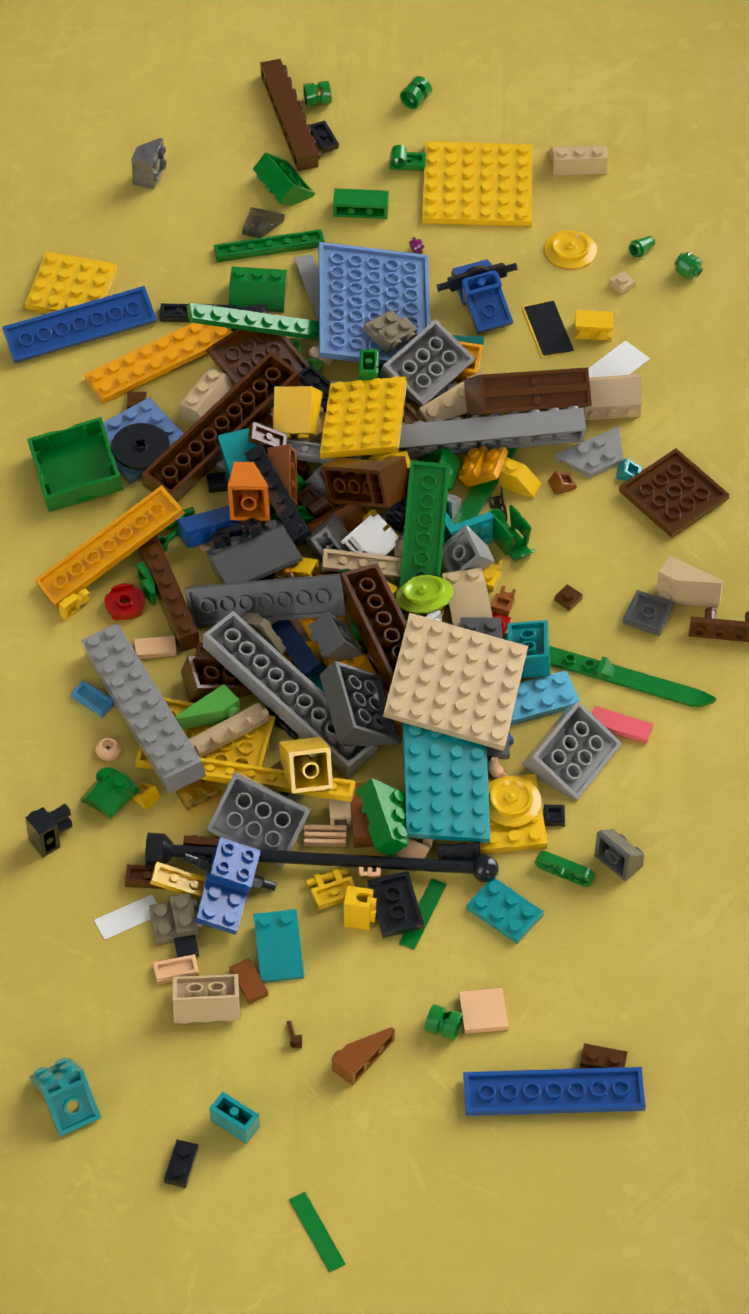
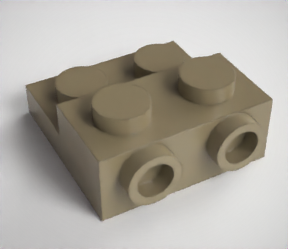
(390, 331)
(264, 628)
(174, 919)

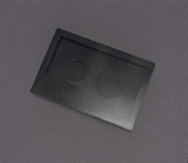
(396, 904)

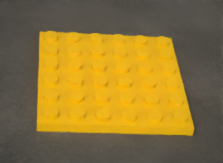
(477, 184)

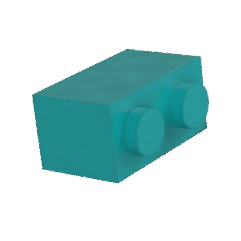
(234, 1117)

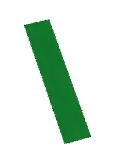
(427, 906)
(317, 1232)

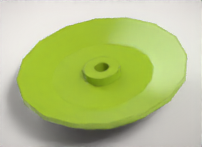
(424, 594)

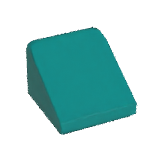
(627, 470)

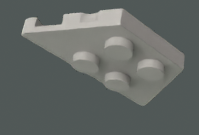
(594, 454)

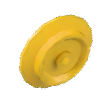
(570, 249)
(513, 801)

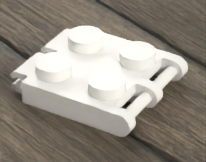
(371, 538)

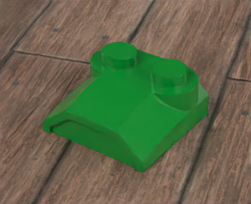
(110, 791)

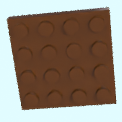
(245, 349)
(673, 492)

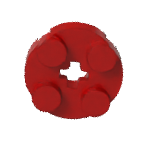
(127, 611)

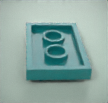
(505, 910)

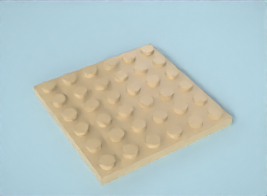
(455, 681)

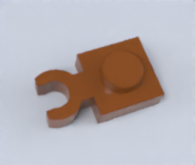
(503, 602)

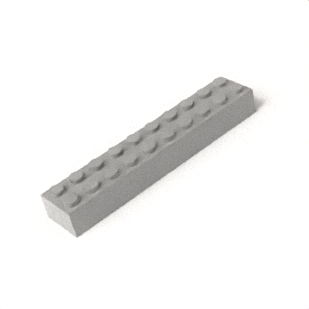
(494, 432)
(281, 688)
(143, 708)

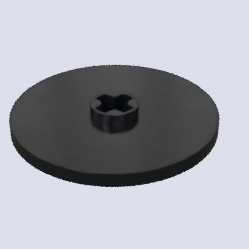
(127, 439)

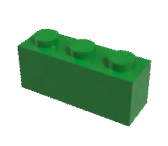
(360, 203)

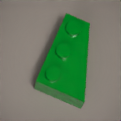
(386, 816)

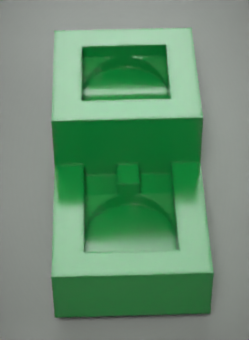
(147, 582)

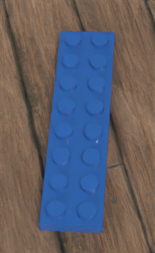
(79, 324)
(553, 1091)

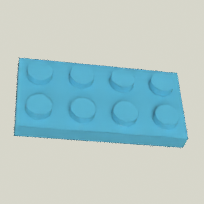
(543, 697)

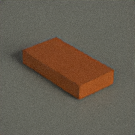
(249, 981)

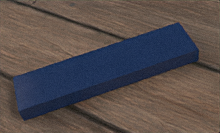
(297, 647)

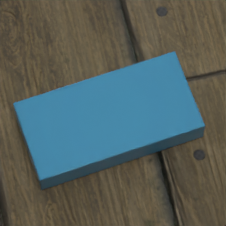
(92, 698)

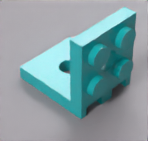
(480, 525)
(61, 1085)

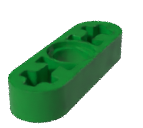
(564, 868)

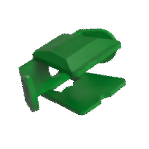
(504, 534)

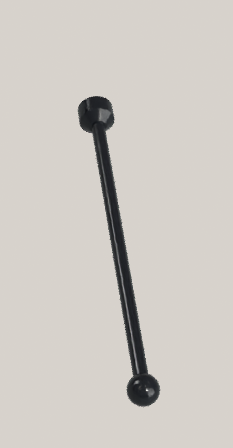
(484, 867)

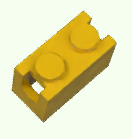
(593, 325)
(359, 908)

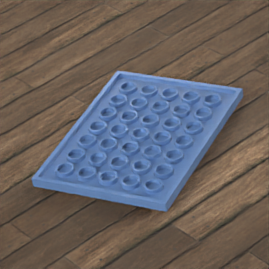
(362, 285)

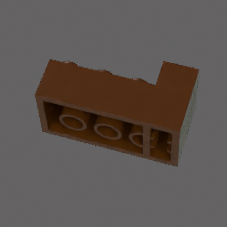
(366, 481)

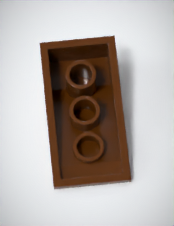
(205, 674)

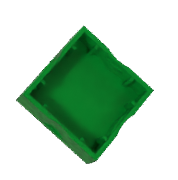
(75, 464)

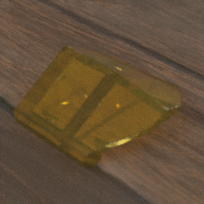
(197, 794)

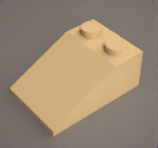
(688, 585)
(469, 595)

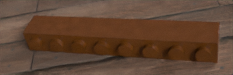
(289, 114)
(169, 595)

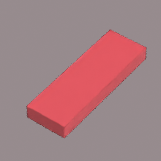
(624, 725)

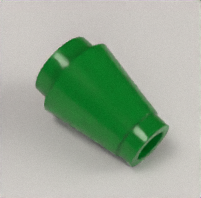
(640, 246)

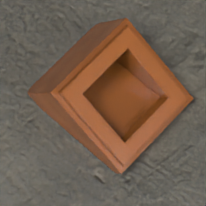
(561, 482)

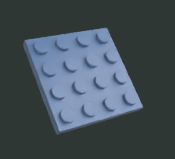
(143, 412)

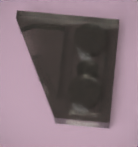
(261, 222)

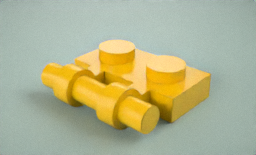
(331, 893)

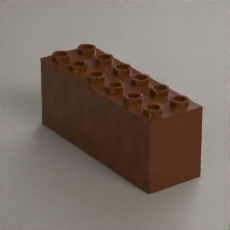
(527, 391)

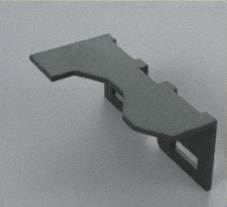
(497, 503)

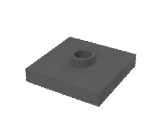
(648, 613)

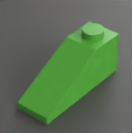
(210, 709)

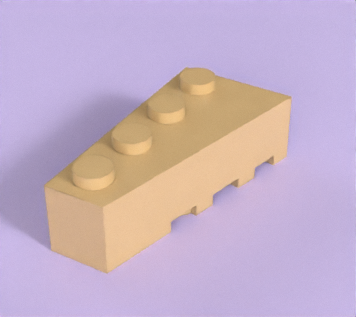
(446, 406)

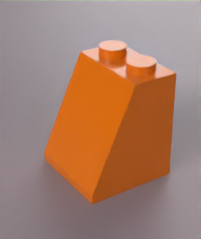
(248, 493)

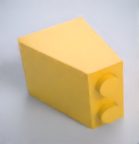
(296, 410)
(306, 764)

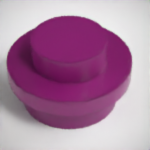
(416, 245)

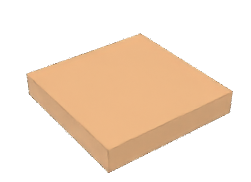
(483, 1010)

